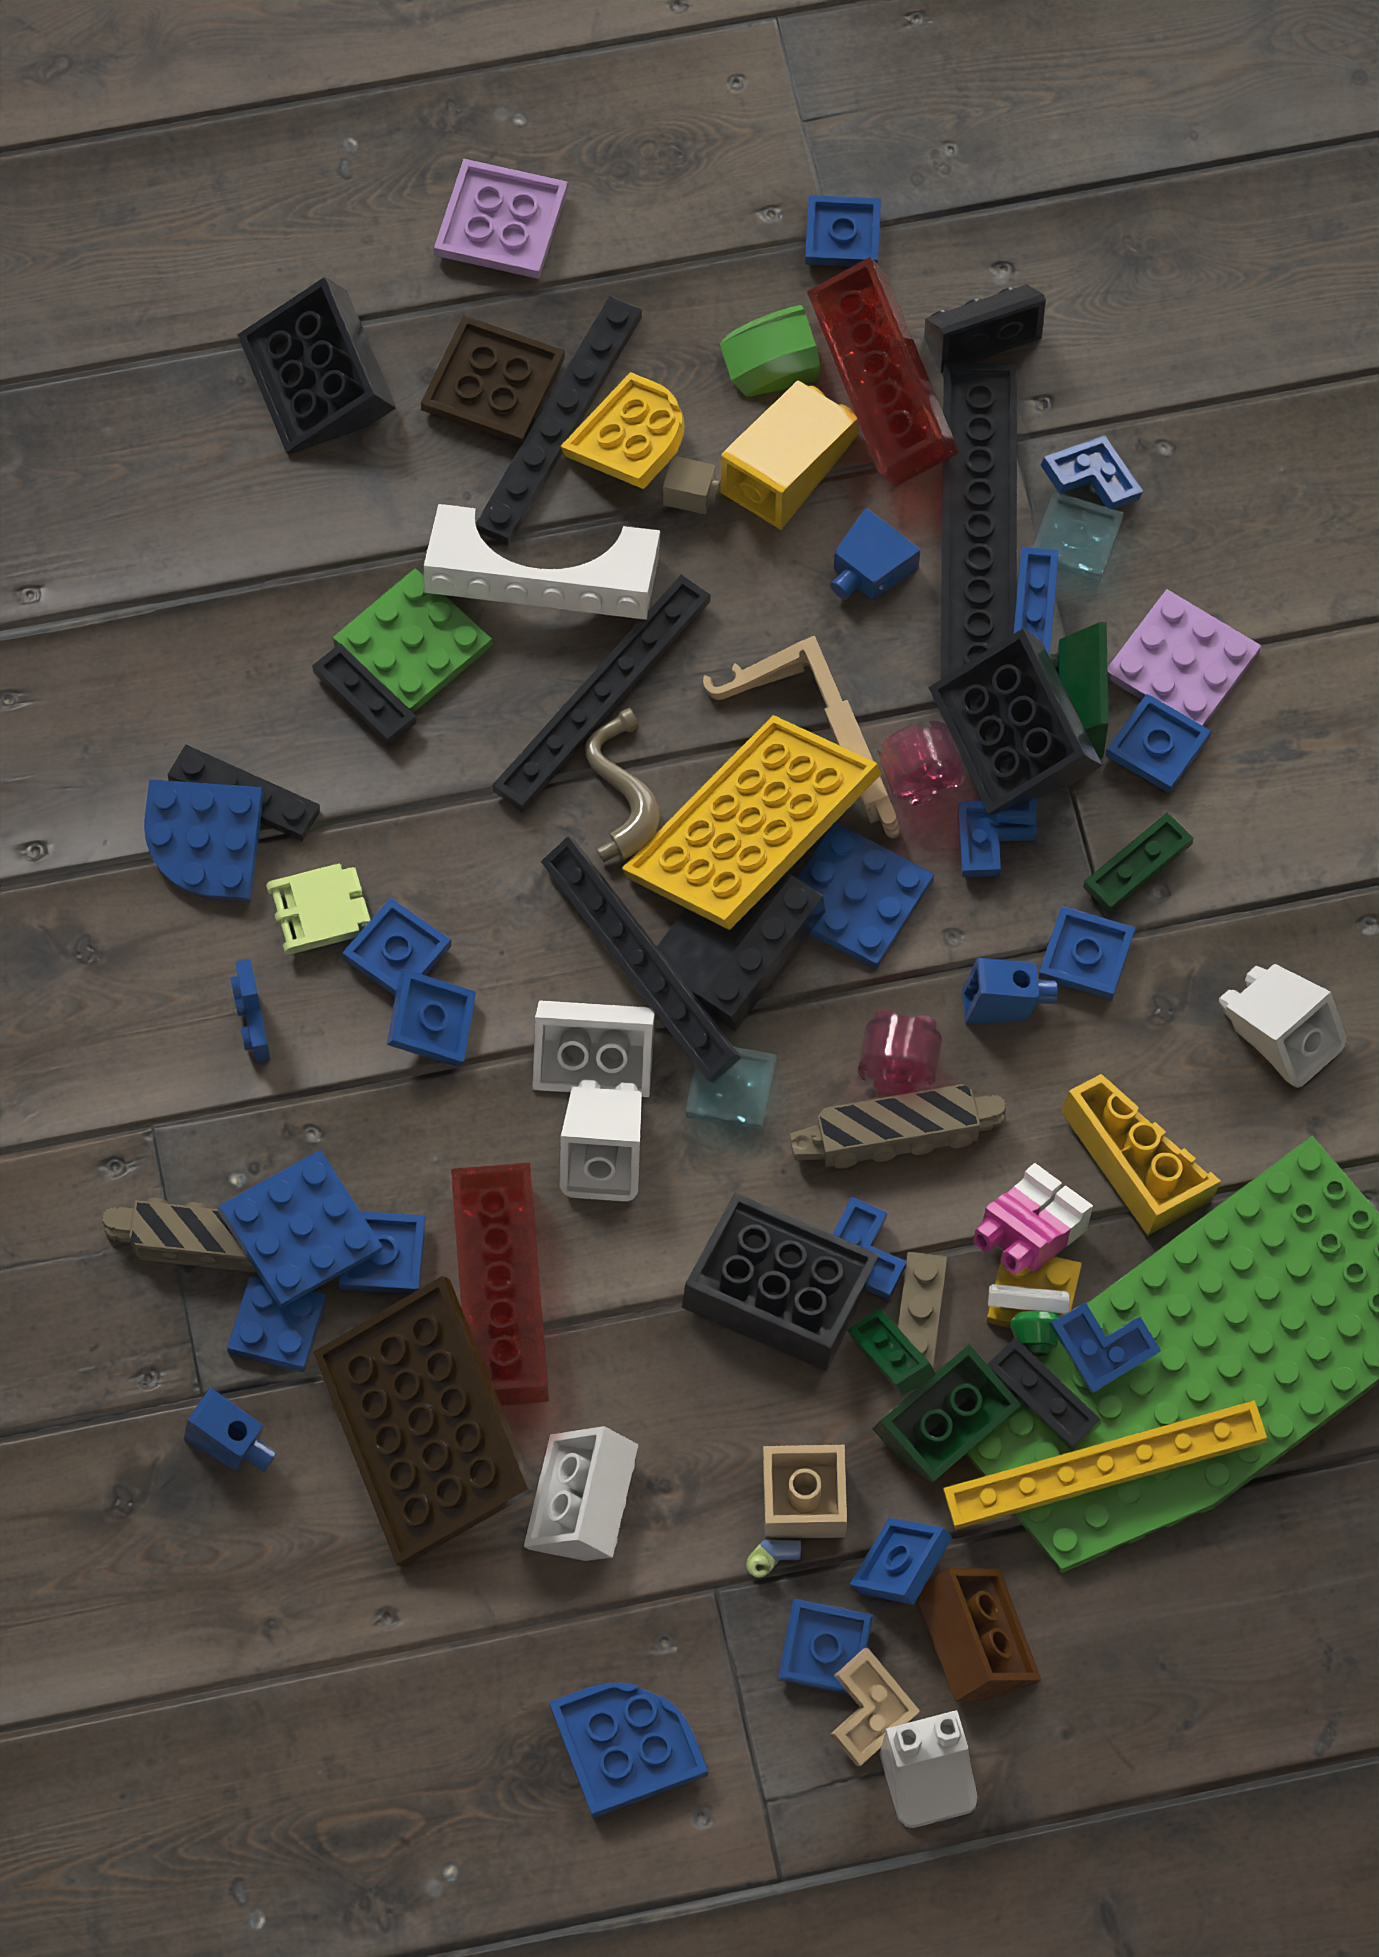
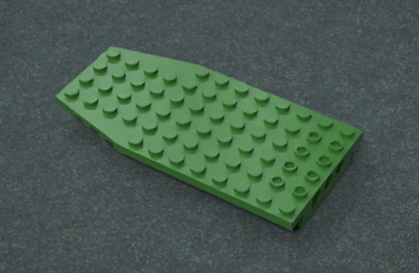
(1246, 1305)

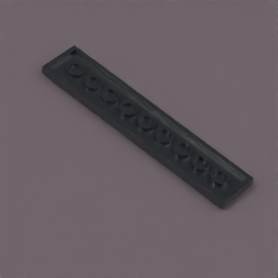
(978, 512)

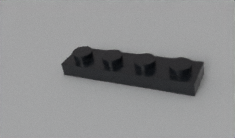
(280, 807)

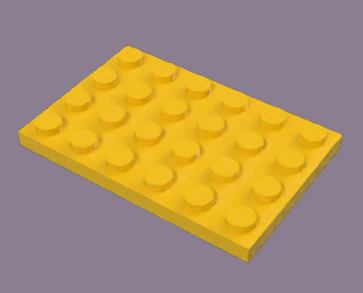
(751, 821)

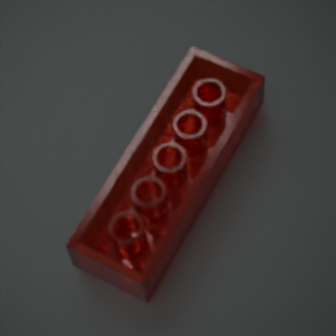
(882, 372)
(501, 1277)

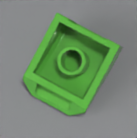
(772, 352)

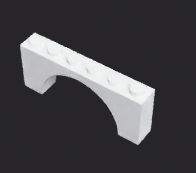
(612, 584)

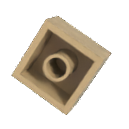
(804, 1491)

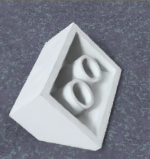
(592, 1044)
(581, 1494)

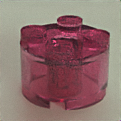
(921, 762)
(900, 1052)

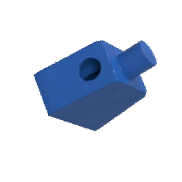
(872, 558)
(1004, 991)
(216, 1422)

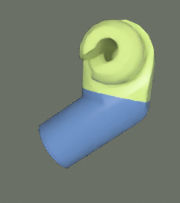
(769, 1553)

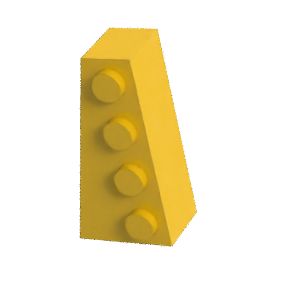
(1136, 1156)

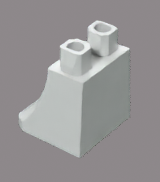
(1287, 1021)
(601, 1142)
(929, 1770)

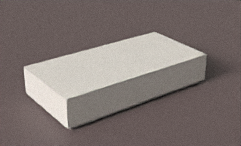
(1028, 1298)

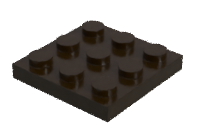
(492, 380)

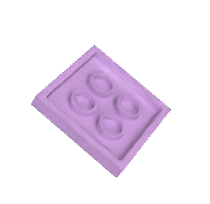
(501, 218)
(1183, 658)

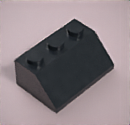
(986, 326)

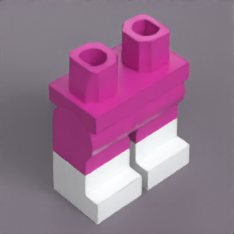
(1033, 1221)

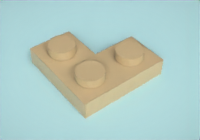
(880, 1706)

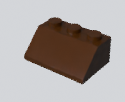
(977, 1634)

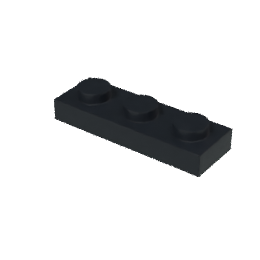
(364, 694)
(1044, 1394)

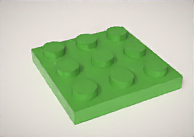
(414, 641)

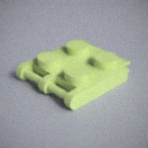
(319, 907)

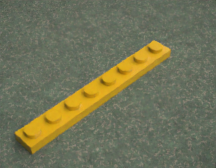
(1105, 1465)

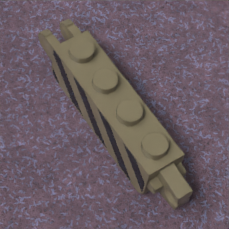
(898, 1126)
(176, 1234)

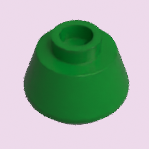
(1034, 1331)

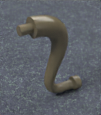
(644, 807)

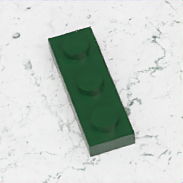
(1138, 862)
(891, 1352)

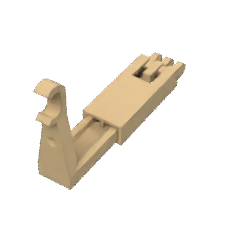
(838, 712)

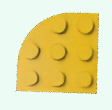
(630, 432)

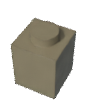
(690, 485)

